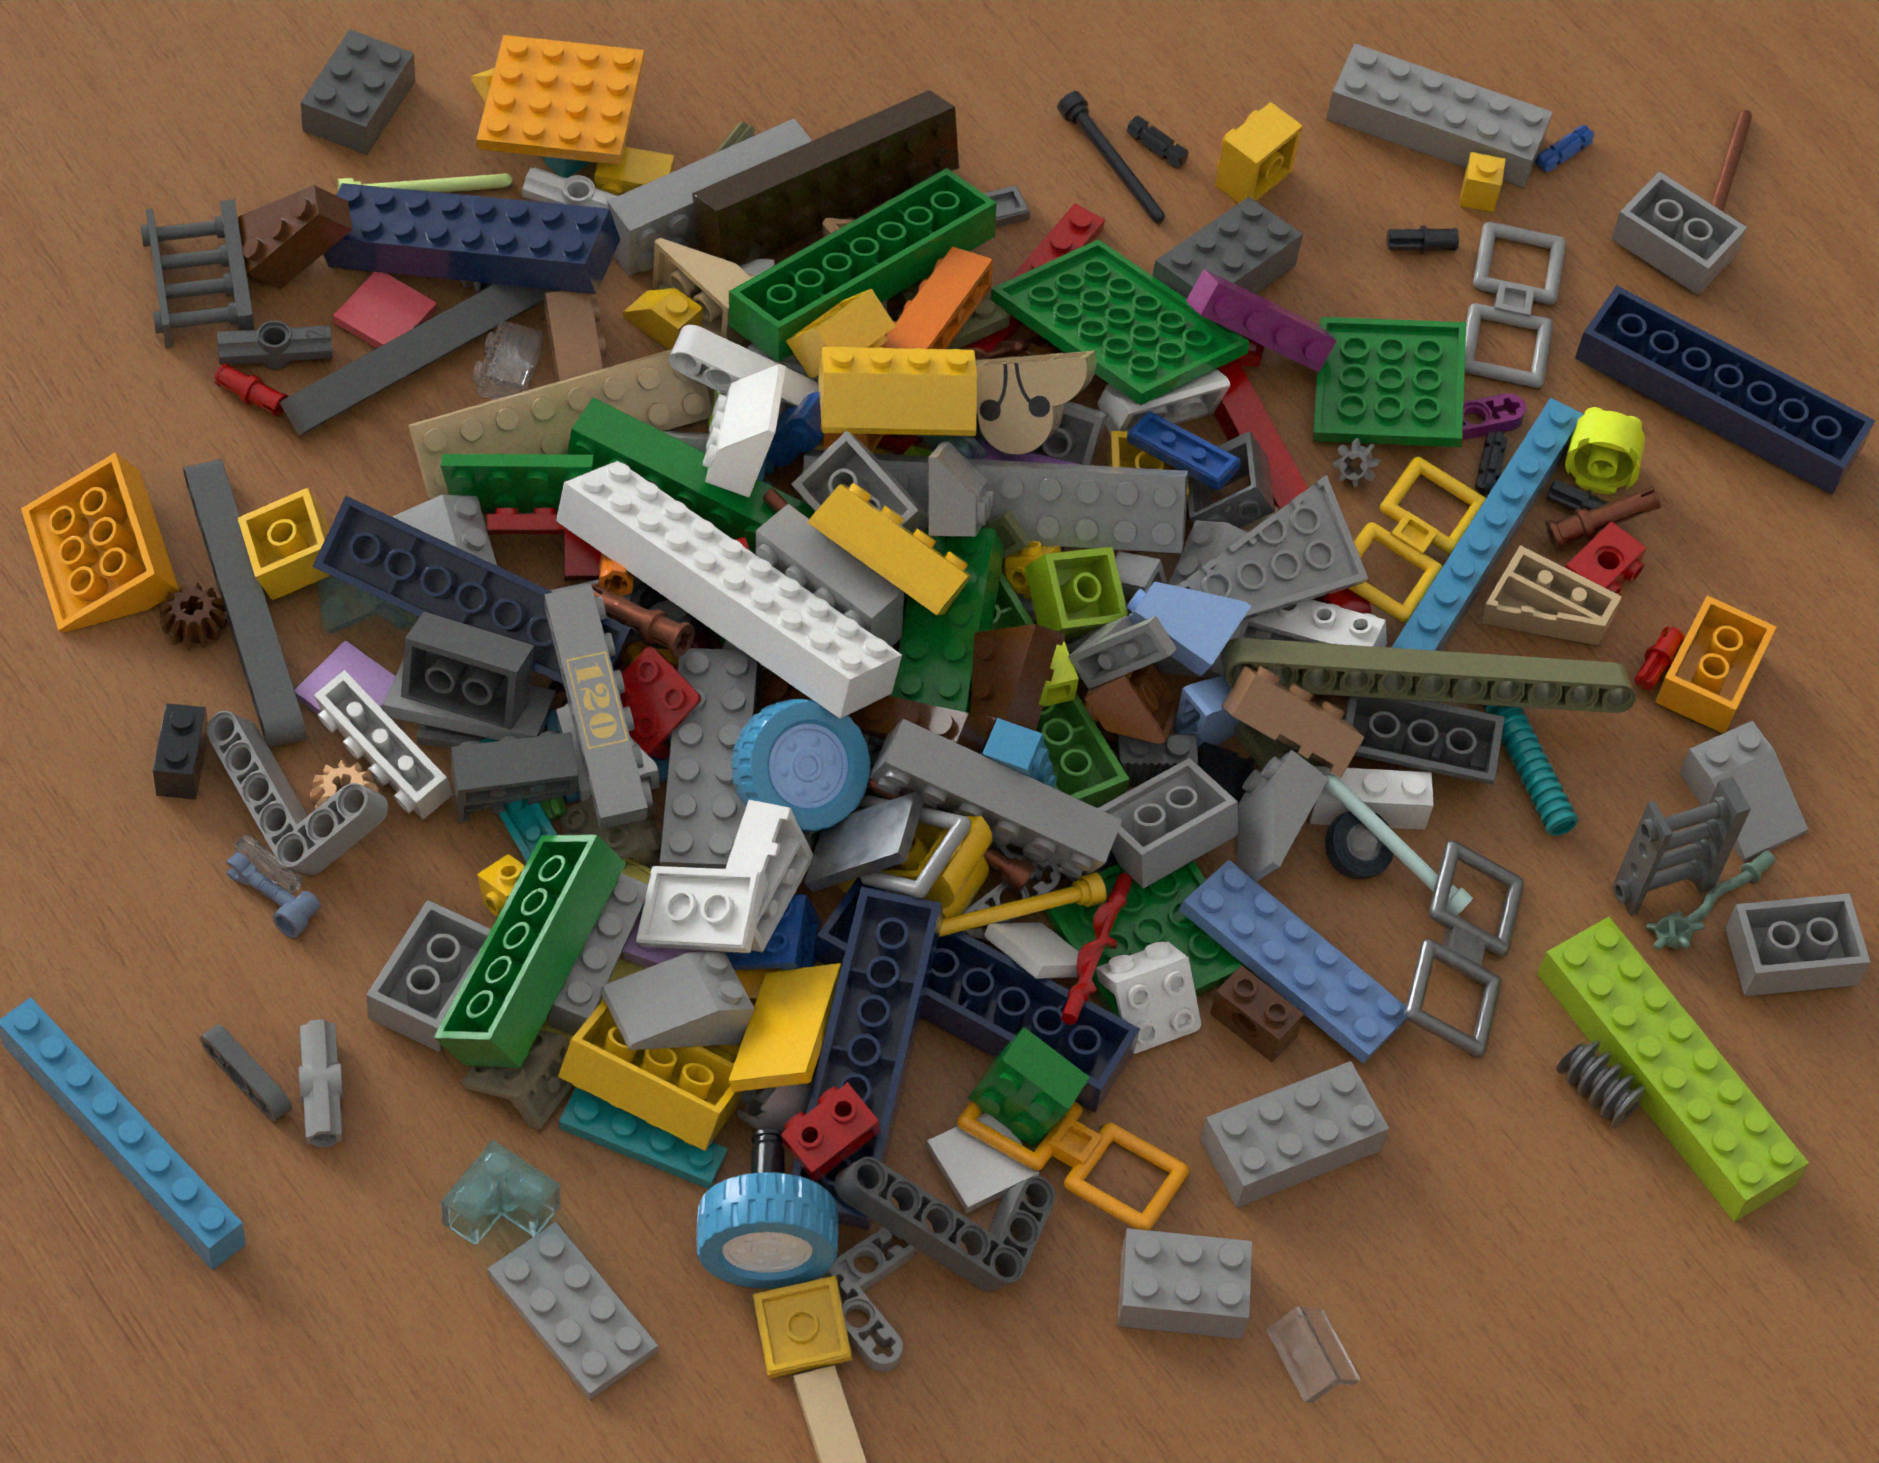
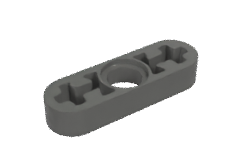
(245, 1073)

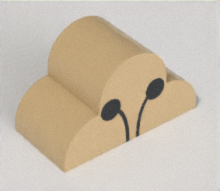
(1025, 396)

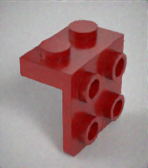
(657, 701)

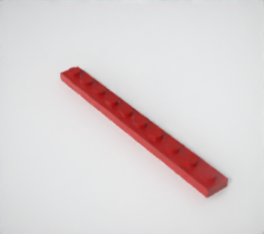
(1073, 231)

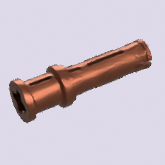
(1586, 523)
(652, 625)

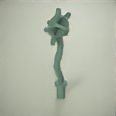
(1678, 930)

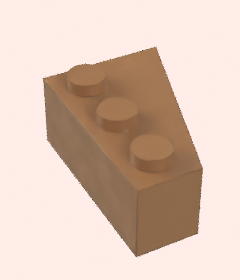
(573, 333)
(1293, 718)

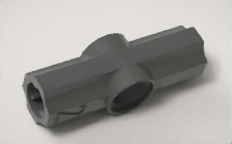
(274, 345)

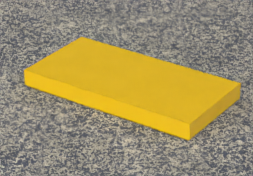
(786, 1028)

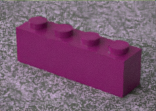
(1261, 320)

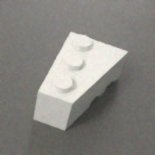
(773, 844)

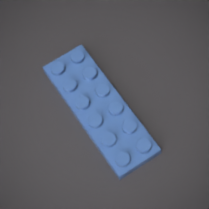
(1295, 961)

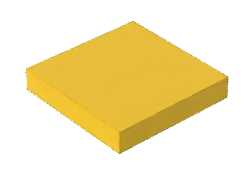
(802, 1327)

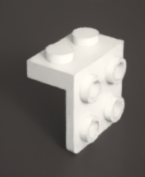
(1154, 993)

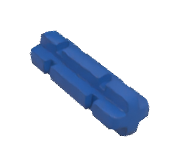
(1565, 148)

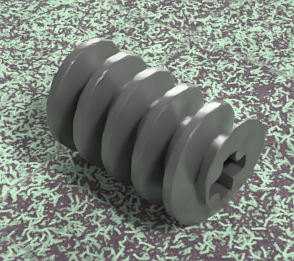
(1601, 1082)

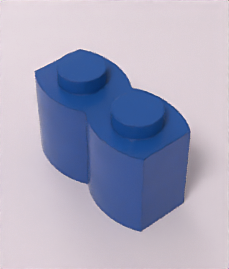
(796, 431)

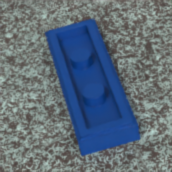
(1183, 450)

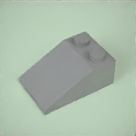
(1758, 773)
(1275, 811)
(680, 1003)

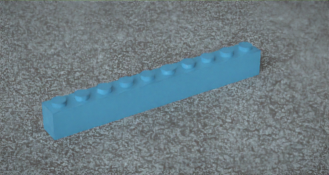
(1490, 530)

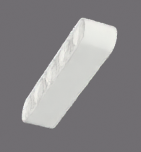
(720, 362)

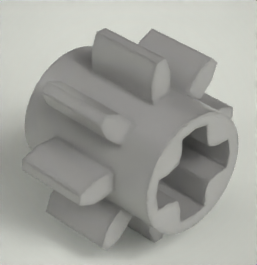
(1362, 470)

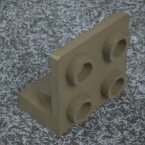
(533, 1086)

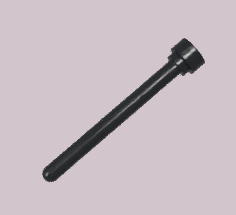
(1075, 109)

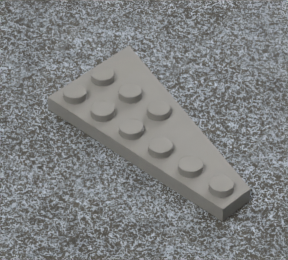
(1287, 557)

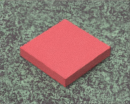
(383, 310)

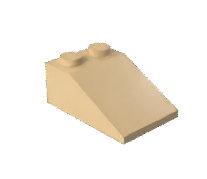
(703, 280)

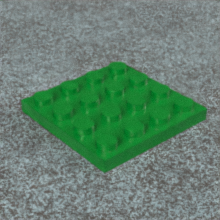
(1392, 382)
(1149, 918)

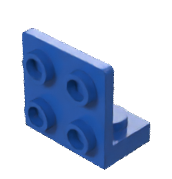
(791, 942)

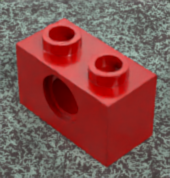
(1610, 558)

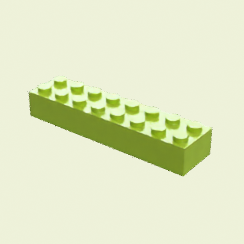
(1687, 1081)

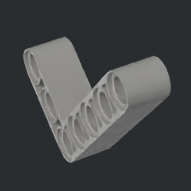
(300, 831)

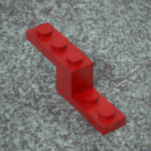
(580, 558)

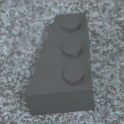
(512, 771)

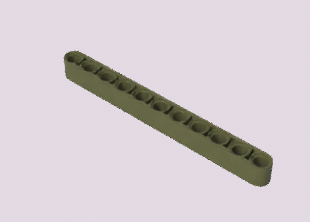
(1436, 675)

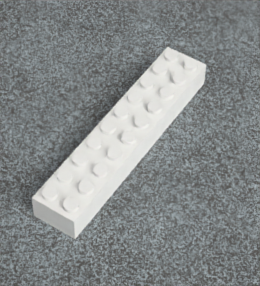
(729, 589)

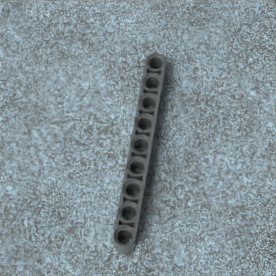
(408, 354)
(244, 605)

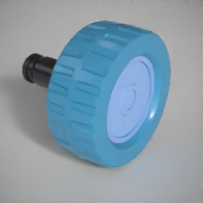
(803, 761)

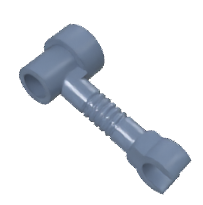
(294, 911)

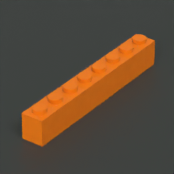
(936, 312)

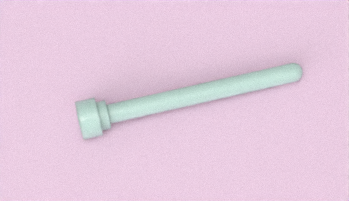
(1457, 899)

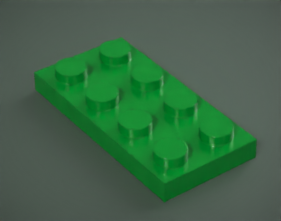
(513, 479)

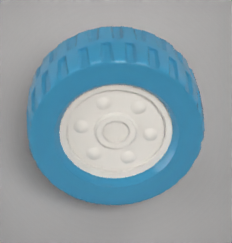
(767, 1224)

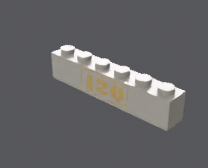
(596, 707)

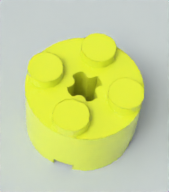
(1605, 451)

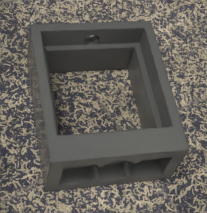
(1245, 505)

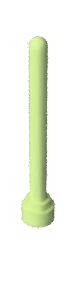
(445, 185)

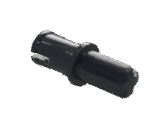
(1423, 239)
(1572, 497)

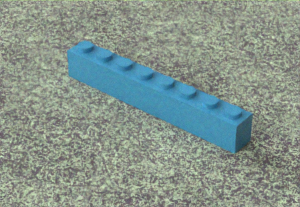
(122, 1134)

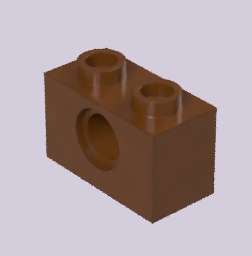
(1256, 1013)

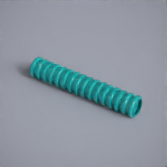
(1535, 770)

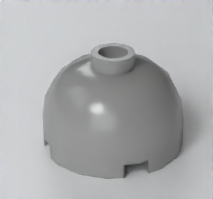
(774, 1105)

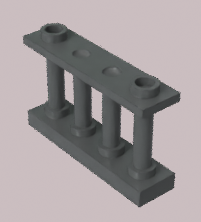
(227, 255)
(1700, 861)

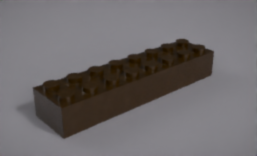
(826, 179)

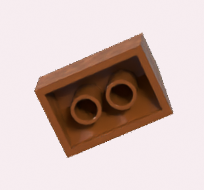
(1135, 705)

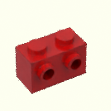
(830, 1131)

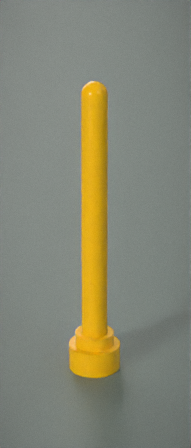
(1086, 890)

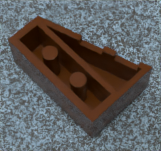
(292, 233)
(1011, 674)

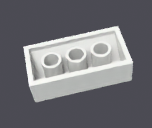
(743, 430)

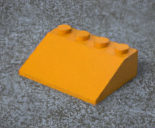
(99, 546)

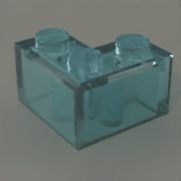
(499, 1186)

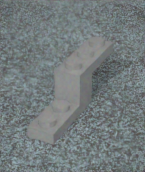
(1118, 649)

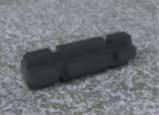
(1157, 141)
(1491, 462)

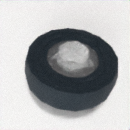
(1355, 849)

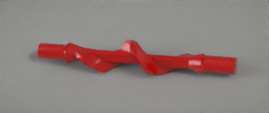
(1091, 952)

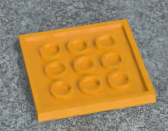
(561, 99)

